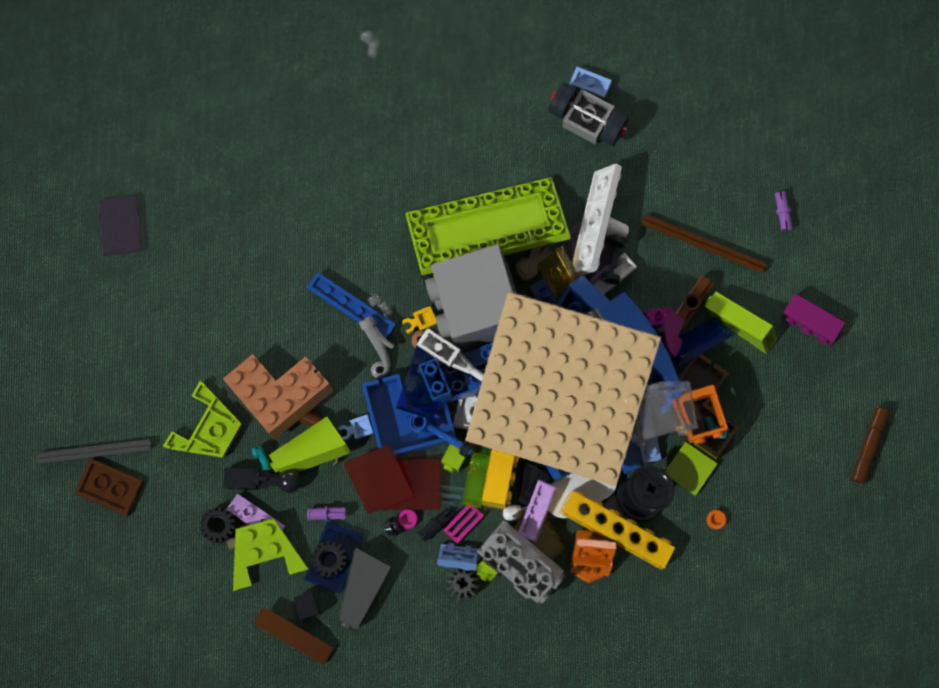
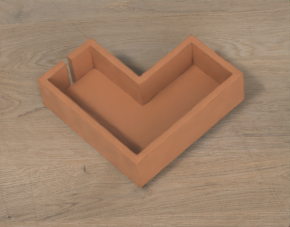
(281, 401)

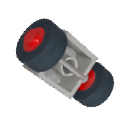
(588, 115)

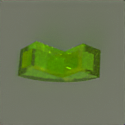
(476, 480)

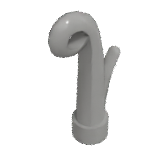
(379, 343)

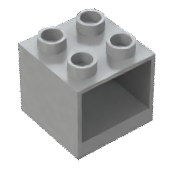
(472, 296)

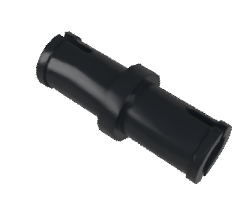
(435, 524)

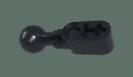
(254, 479)

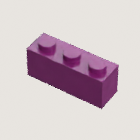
(812, 320)

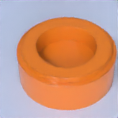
(716, 519)

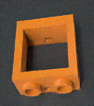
(702, 393)

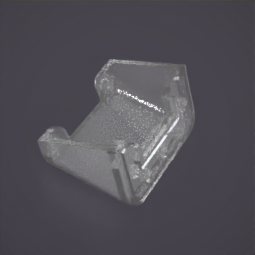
(664, 410)

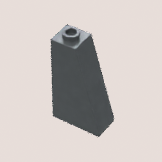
(361, 587)

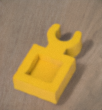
(423, 319)

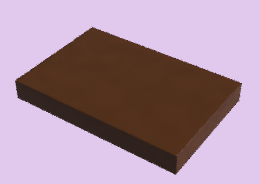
(109, 487)

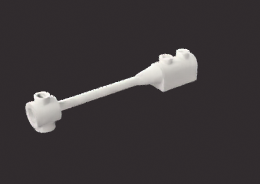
(447, 353)

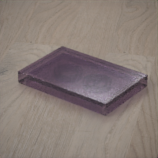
(120, 225)

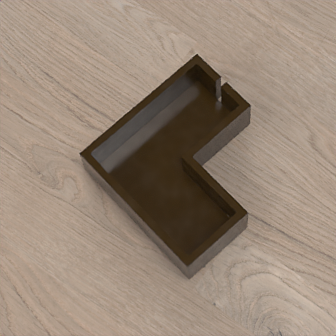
(700, 377)

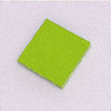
(690, 468)

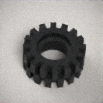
(206, 525)
(321, 550)

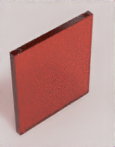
(378, 479)
(424, 481)

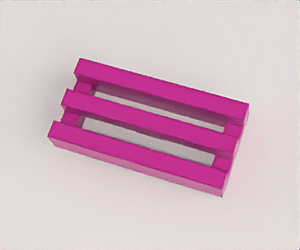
(468, 529)

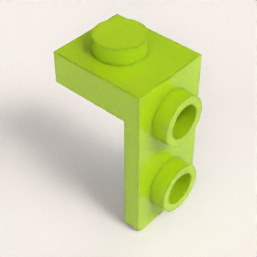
(485, 572)

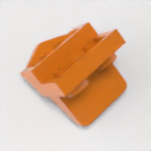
(592, 556)

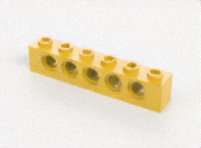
(571, 510)

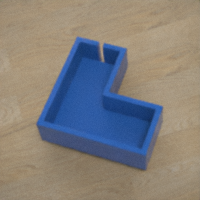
(392, 425)

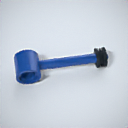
(465, 449)

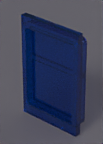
(700, 340)
(349, 541)

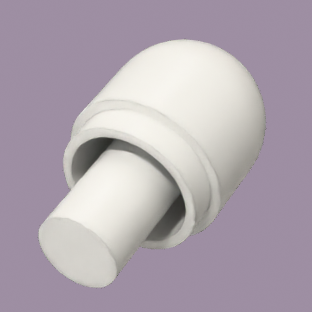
(511, 512)

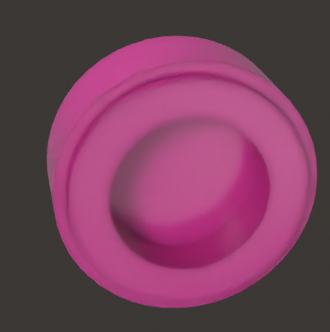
(408, 519)

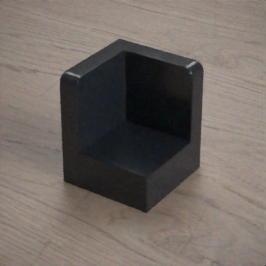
(306, 606)

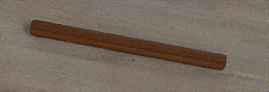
(704, 243)

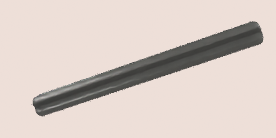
(94, 451)

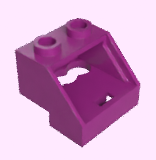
(671, 325)

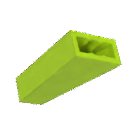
(742, 322)
(310, 448)

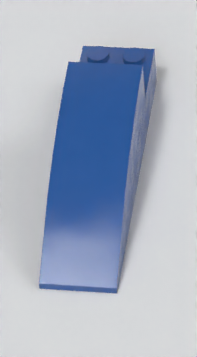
(584, 297)

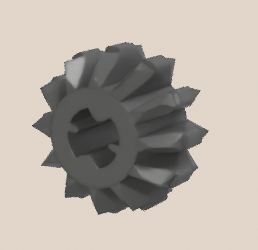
(456, 587)

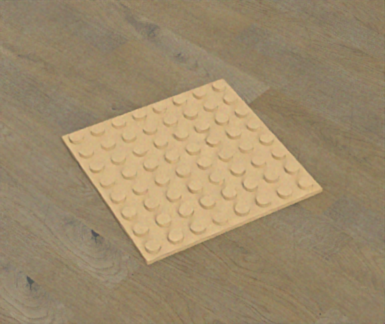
(562, 388)

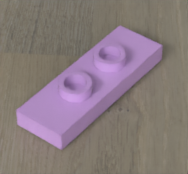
(537, 510)
(248, 512)

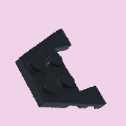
(529, 480)

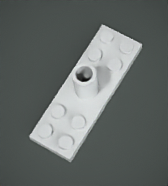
(597, 220)

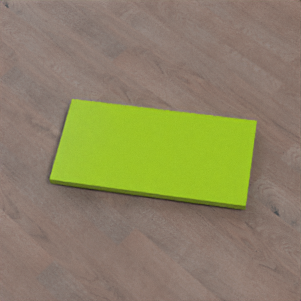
(510, 217)

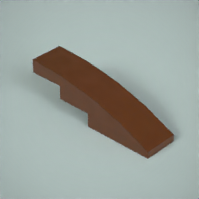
(293, 635)

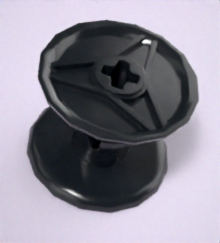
(645, 493)

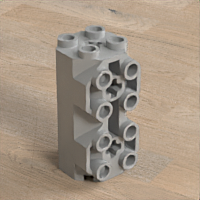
(521, 563)

